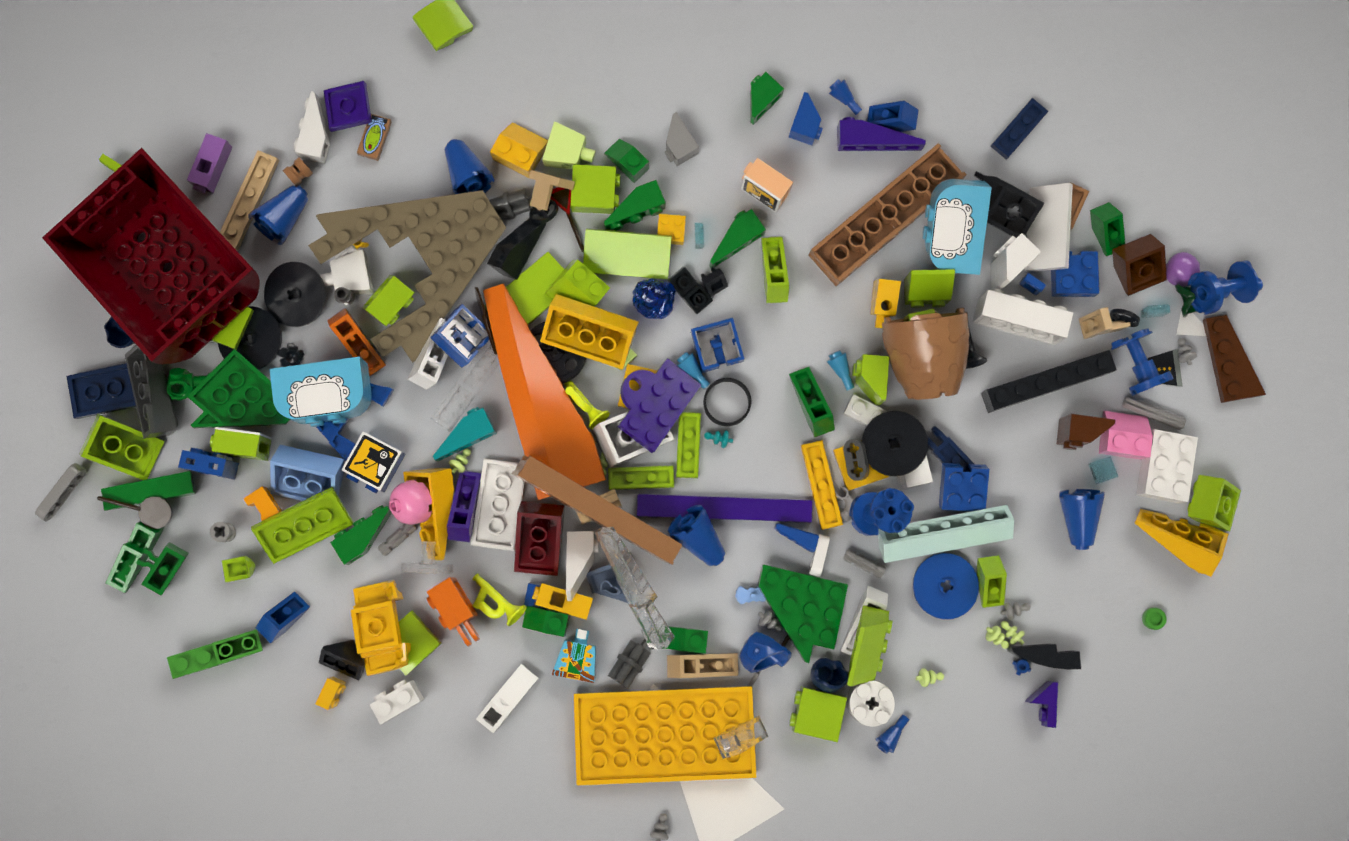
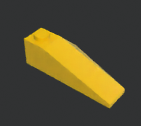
(440, 485)
(1194, 545)

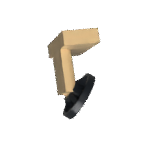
(542, 193)
(1101, 322)

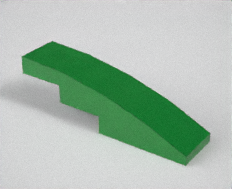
(125, 567)

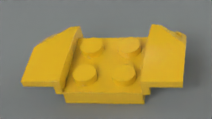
(378, 628)

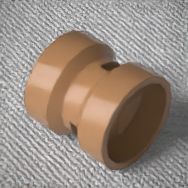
(292, 173)

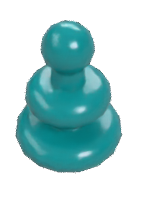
(717, 437)

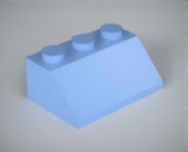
(304, 473)

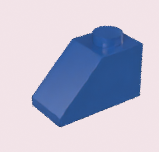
(895, 116)
(806, 122)
(282, 617)

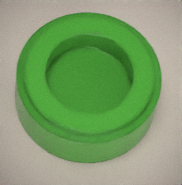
(1154, 618)

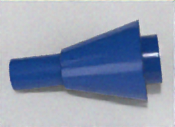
(842, 93)
(888, 740)

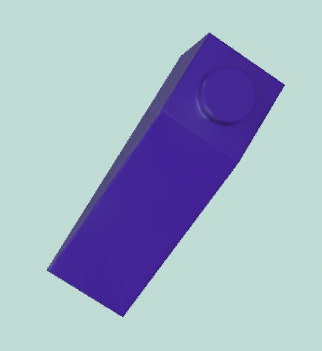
(463, 507)

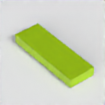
(688, 445)
(641, 477)

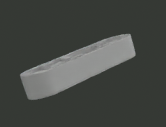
(60, 492)

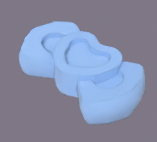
(748, 595)

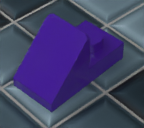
(1047, 696)

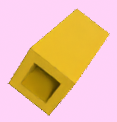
(556, 599)

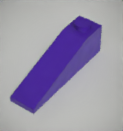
(866, 136)

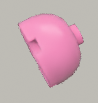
(410, 502)

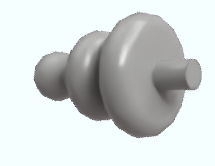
(1186, 355)
(1009, 610)
(766, 619)
(661, 827)

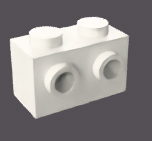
(392, 704)

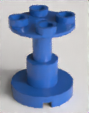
(1211, 291)
(1145, 370)
(886, 510)

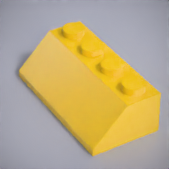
(588, 331)

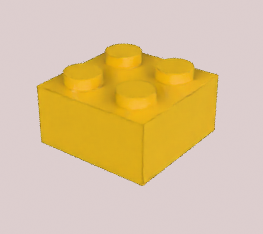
(672, 226)
(330, 693)

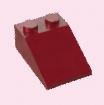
(538, 538)

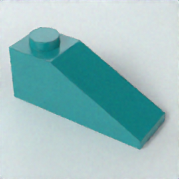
(469, 431)

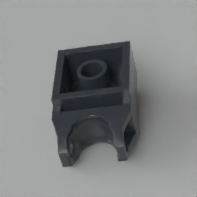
(1007, 196)

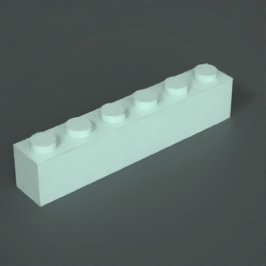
(947, 533)

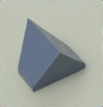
(605, 583)

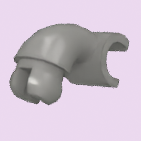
(848, 500)

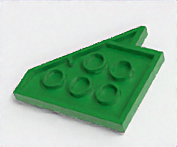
(235, 396)
(805, 607)

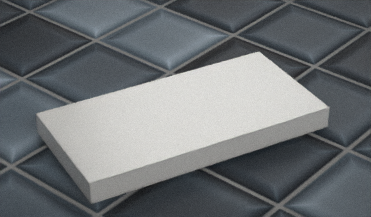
(1051, 227)
(497, 506)

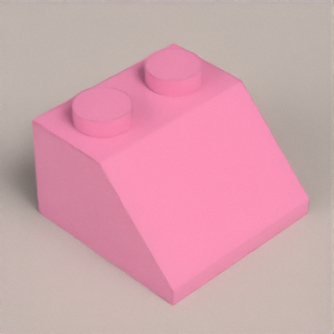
(1127, 437)

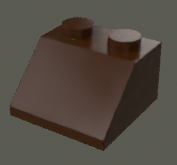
(1140, 264)
(1080, 430)

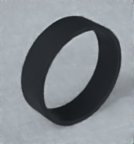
(733, 381)

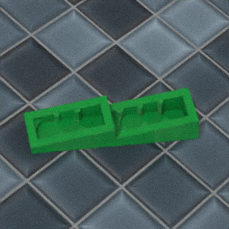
(136, 492)

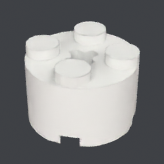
(877, 713)

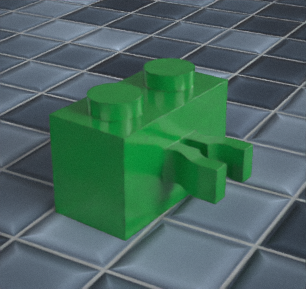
(164, 568)

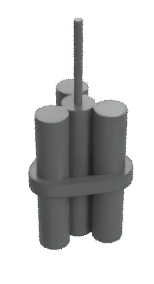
(511, 204)
(629, 663)

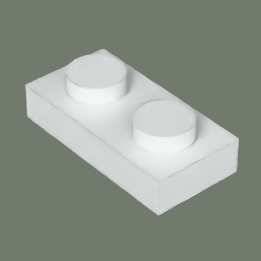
(862, 410)

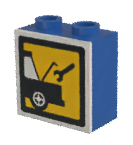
(372, 463)

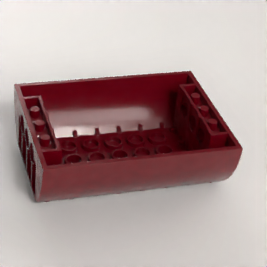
(129, 275)

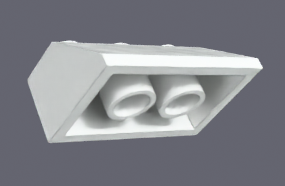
(1011, 260)

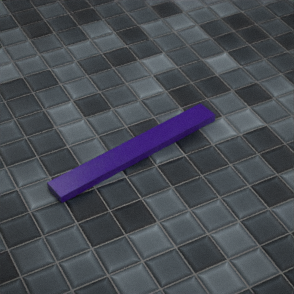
(726, 508)

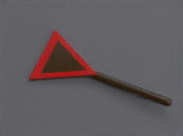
(563, 199)

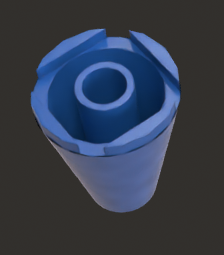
(466, 169)
(280, 213)
(1082, 515)
(698, 535)

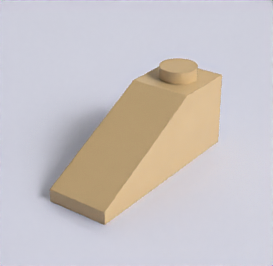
(702, 665)

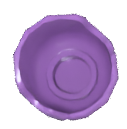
(1181, 268)

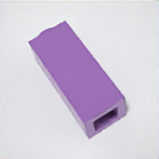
(209, 163)

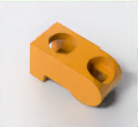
(264, 502)

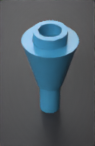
(689, 364)
(839, 364)

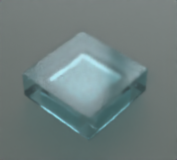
(699, 235)
(1155, 311)
(1103, 470)

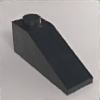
(515, 249)

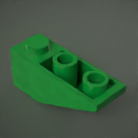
(641, 202)
(358, 540)

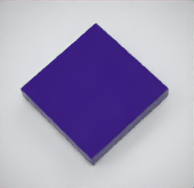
(347, 106)

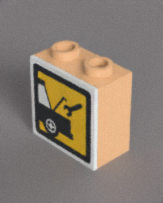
(766, 184)

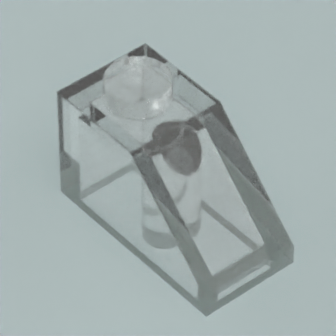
(740, 737)

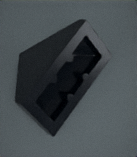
(343, 658)

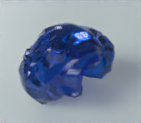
(654, 298)

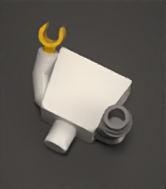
(350, 274)

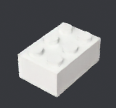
(1169, 469)

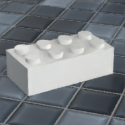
(1022, 316)

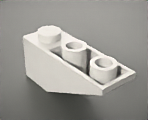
(313, 136)
(507, 698)

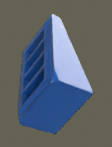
(802, 538)

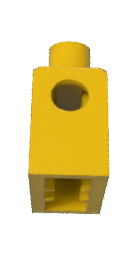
(887, 292)

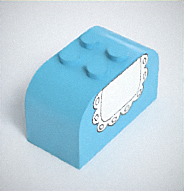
(957, 225)
(322, 391)

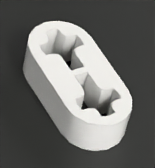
(819, 556)

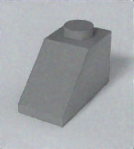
(679, 142)

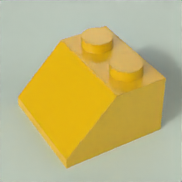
(518, 149)

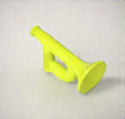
(595, 416)
(512, 611)

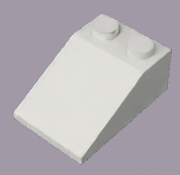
(617, 445)

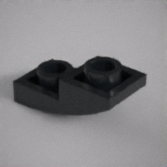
(689, 290)

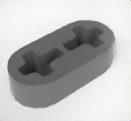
(861, 459)

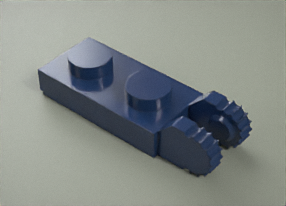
(948, 451)

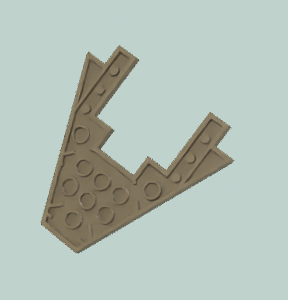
(449, 234)

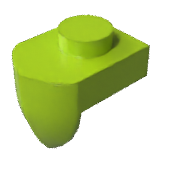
(238, 568)

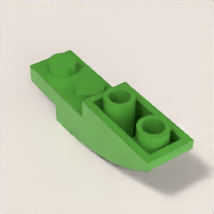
(214, 654)

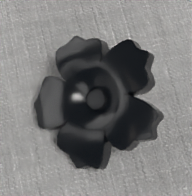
(290, 355)

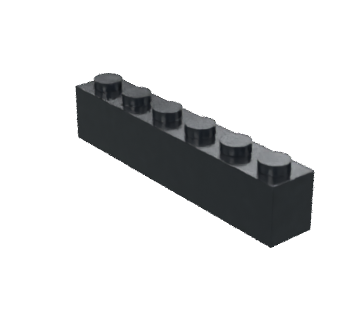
(1048, 381)

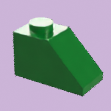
(763, 95)
(628, 159)
(1108, 227)
(546, 621)
(688, 640)

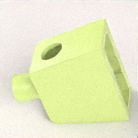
(566, 148)

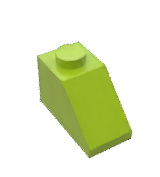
(991, 580)

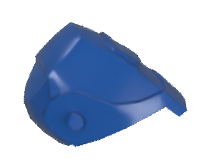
(763, 652)

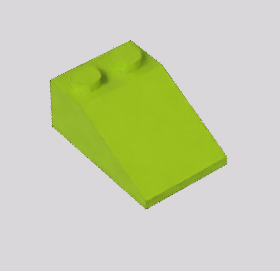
(121, 447)

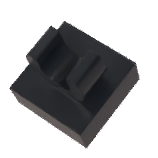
(714, 281)

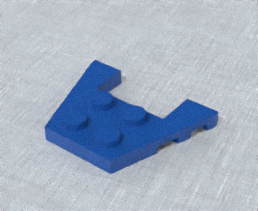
(332, 431)

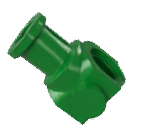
(182, 383)

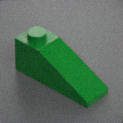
(742, 232)
(812, 402)

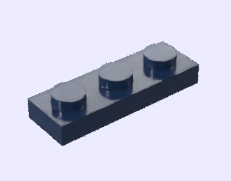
(1019, 128)

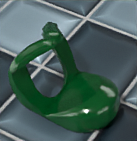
(1188, 298)

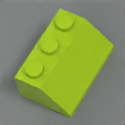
(868, 645)

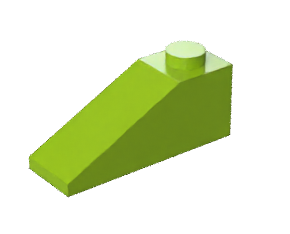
(775, 270)

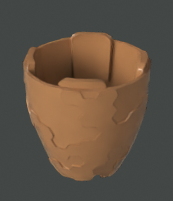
(928, 352)

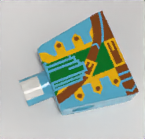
(577, 658)

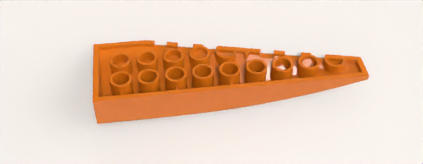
(541, 408)

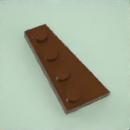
(1230, 363)

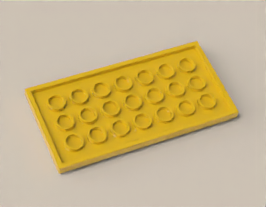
(659, 735)

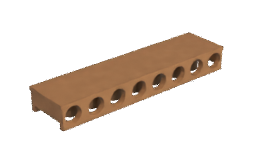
(883, 216)
(597, 509)

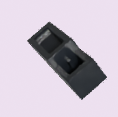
(1047, 656)

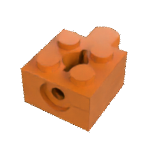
(454, 608)

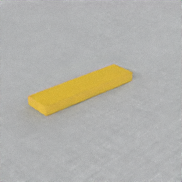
(821, 485)

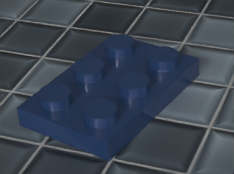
(100, 391)

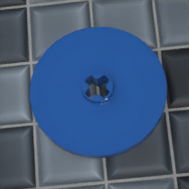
(960, 577)

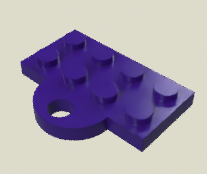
(656, 402)

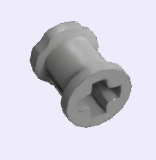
(215, 532)

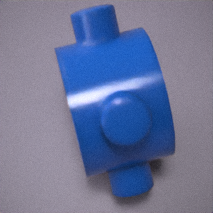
(1021, 666)

